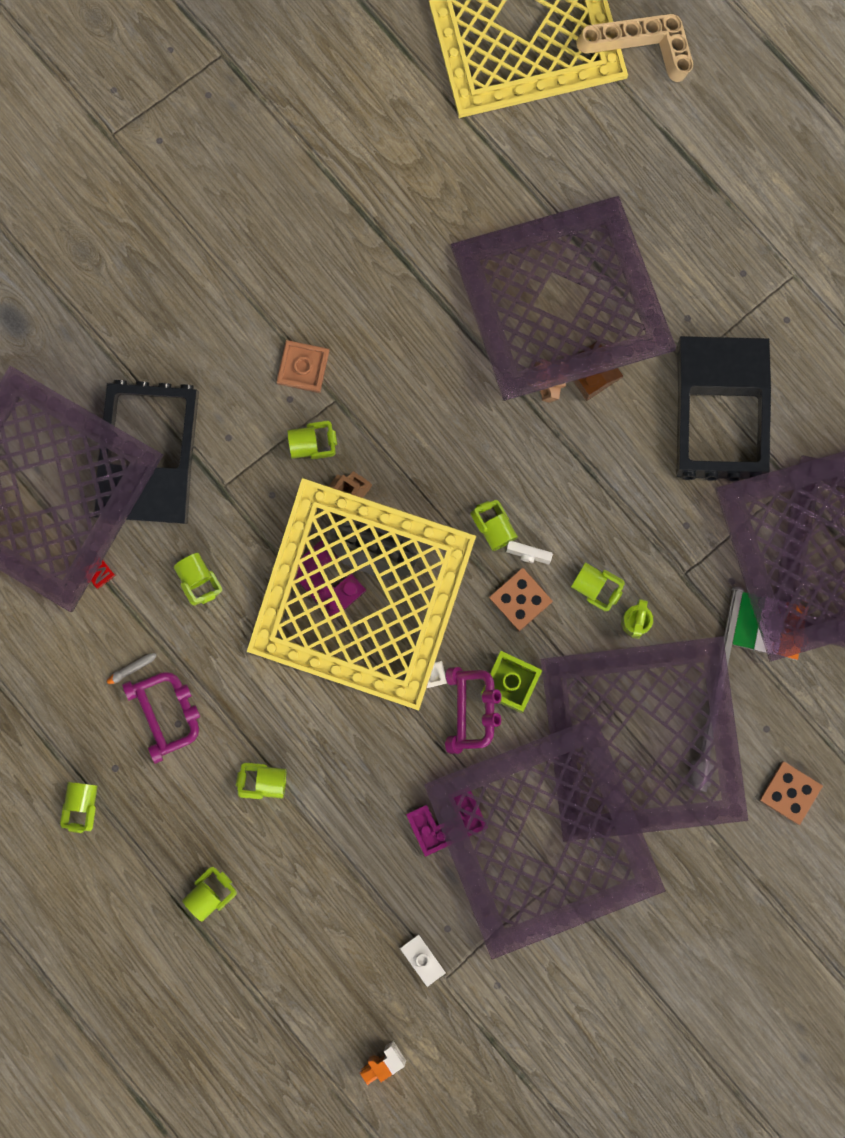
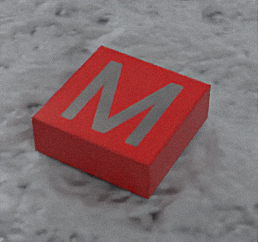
(102, 575)

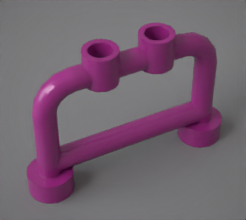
(458, 677)
(191, 713)

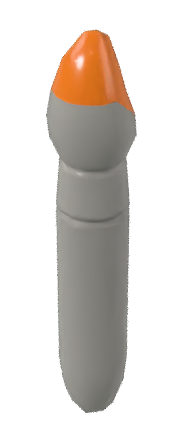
(131, 668)

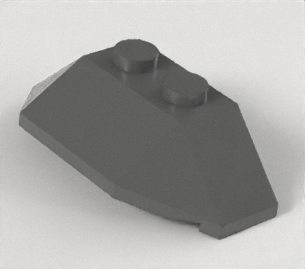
(374, 550)

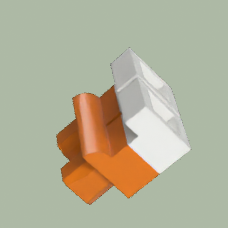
(384, 1066)

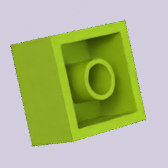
(514, 681)

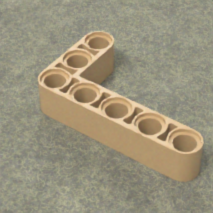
(641, 36)

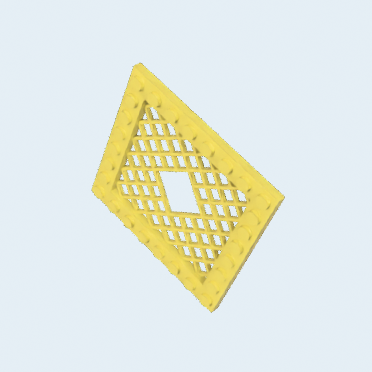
(530, 88)
(289, 558)

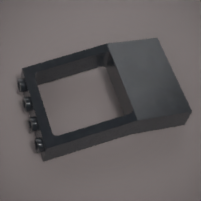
(725, 369)
(168, 489)

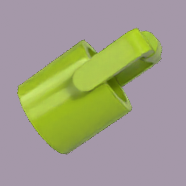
(304, 442)
(497, 530)
(193, 574)
(591, 581)
(637, 619)
(269, 781)
(80, 799)
(203, 899)

